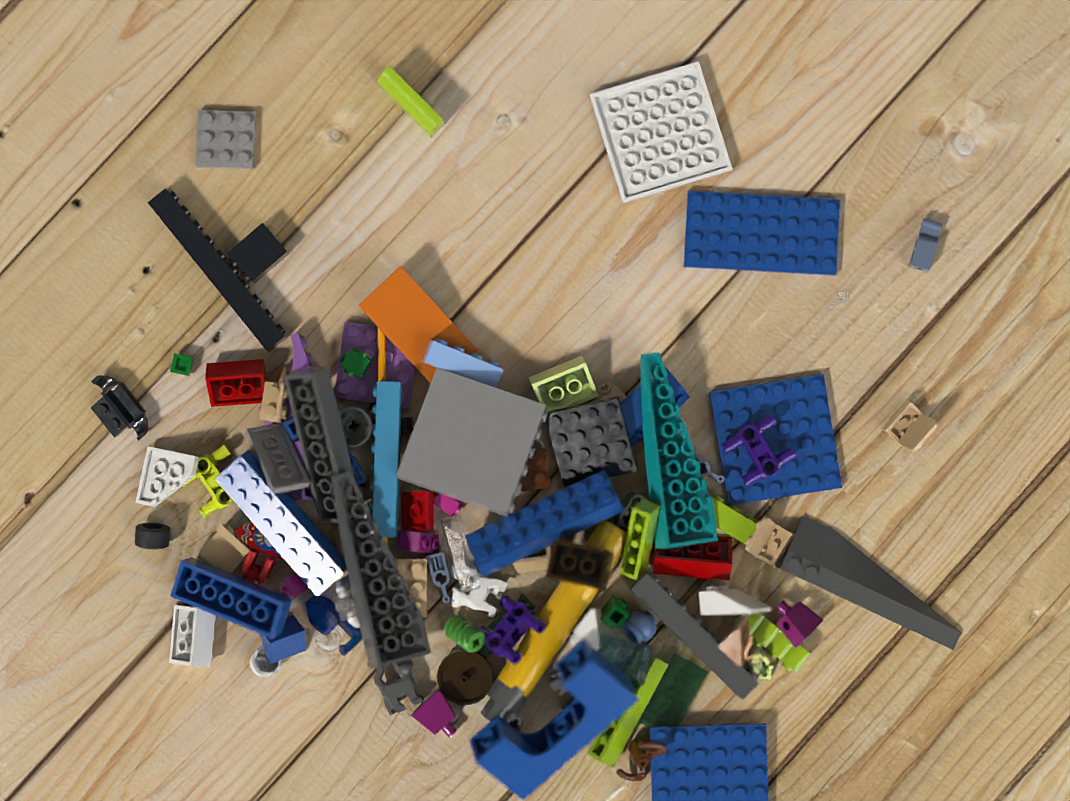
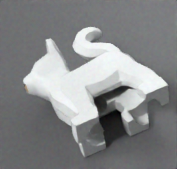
(477, 598)

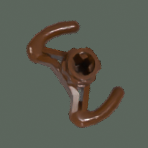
(641, 755)

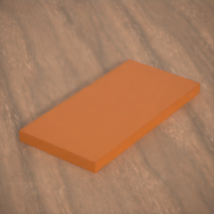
(411, 320)

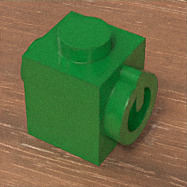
(355, 362)
(615, 612)

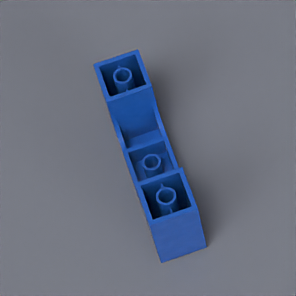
(529, 759)

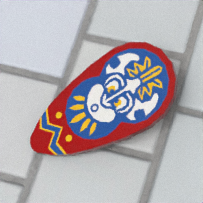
(253, 538)

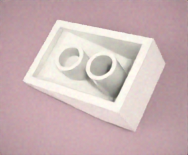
(728, 601)

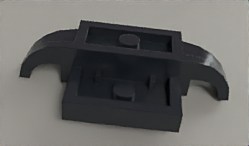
(119, 408)

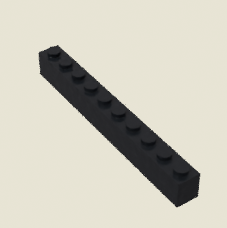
(217, 270)

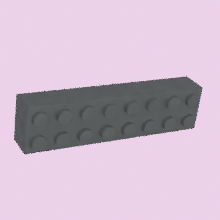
(319, 434)
(690, 632)

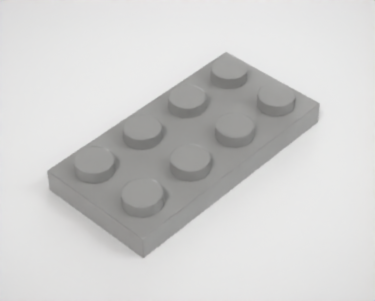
(277, 458)

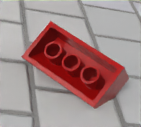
(699, 560)

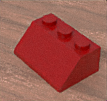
(235, 382)

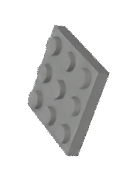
(225, 139)

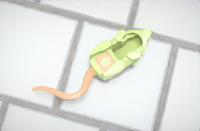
(758, 662)

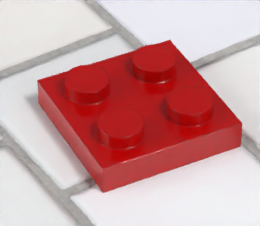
(418, 510)

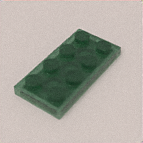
(673, 693)

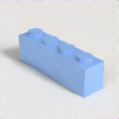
(462, 364)

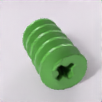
(464, 634)

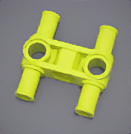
(208, 479)

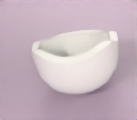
(260, 664)

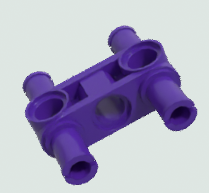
(758, 450)
(511, 629)

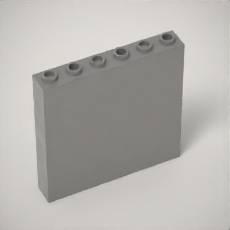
(472, 442)

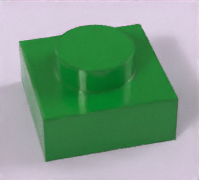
(181, 364)

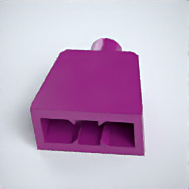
(797, 622)
(436, 715)

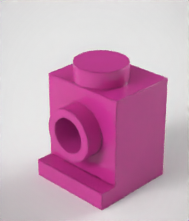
(447, 504)

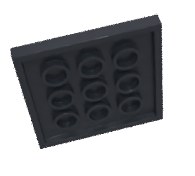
(591, 440)

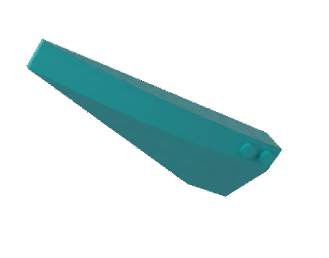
(671, 466)

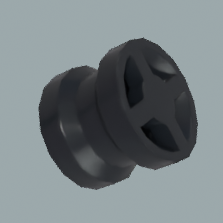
(406, 425)

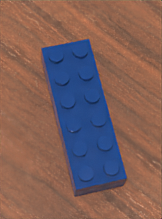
(231, 597)

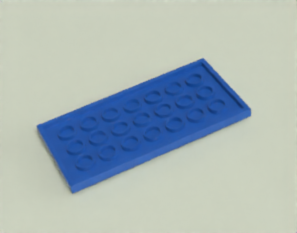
(761, 233)

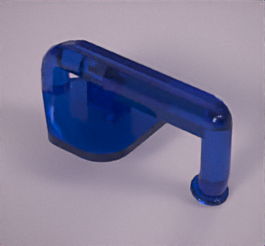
(325, 618)

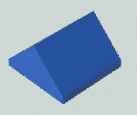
(288, 644)

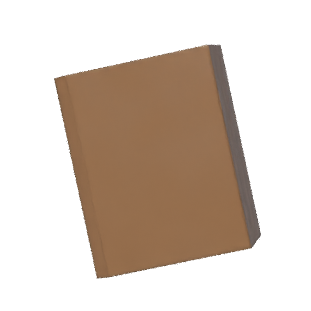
(736, 640)

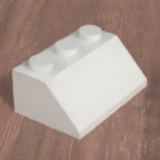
(586, 630)
(192, 636)

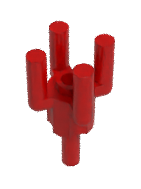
(254, 572)

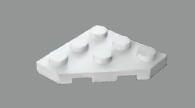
(164, 474)

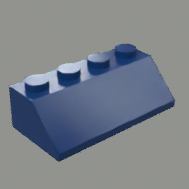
(633, 408)

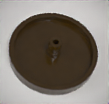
(464, 677)

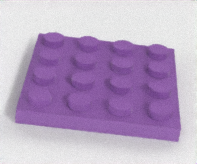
(362, 389)

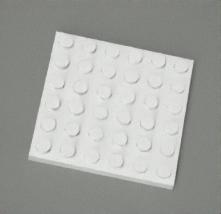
(660, 132)

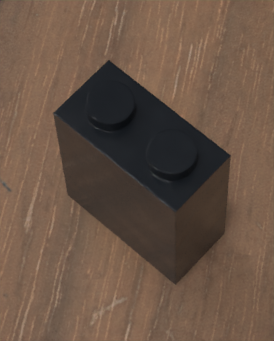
(257, 254)

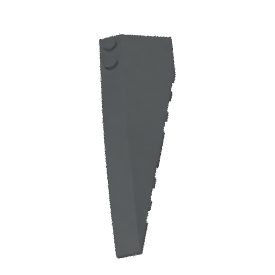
(840, 568)
(385, 608)

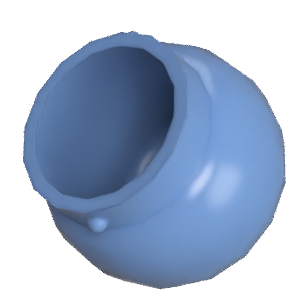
(639, 626)

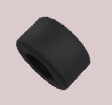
(152, 535)

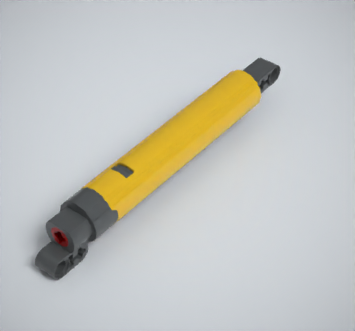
(561, 616)

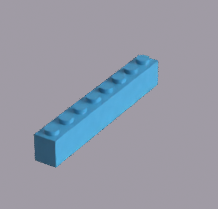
(387, 457)

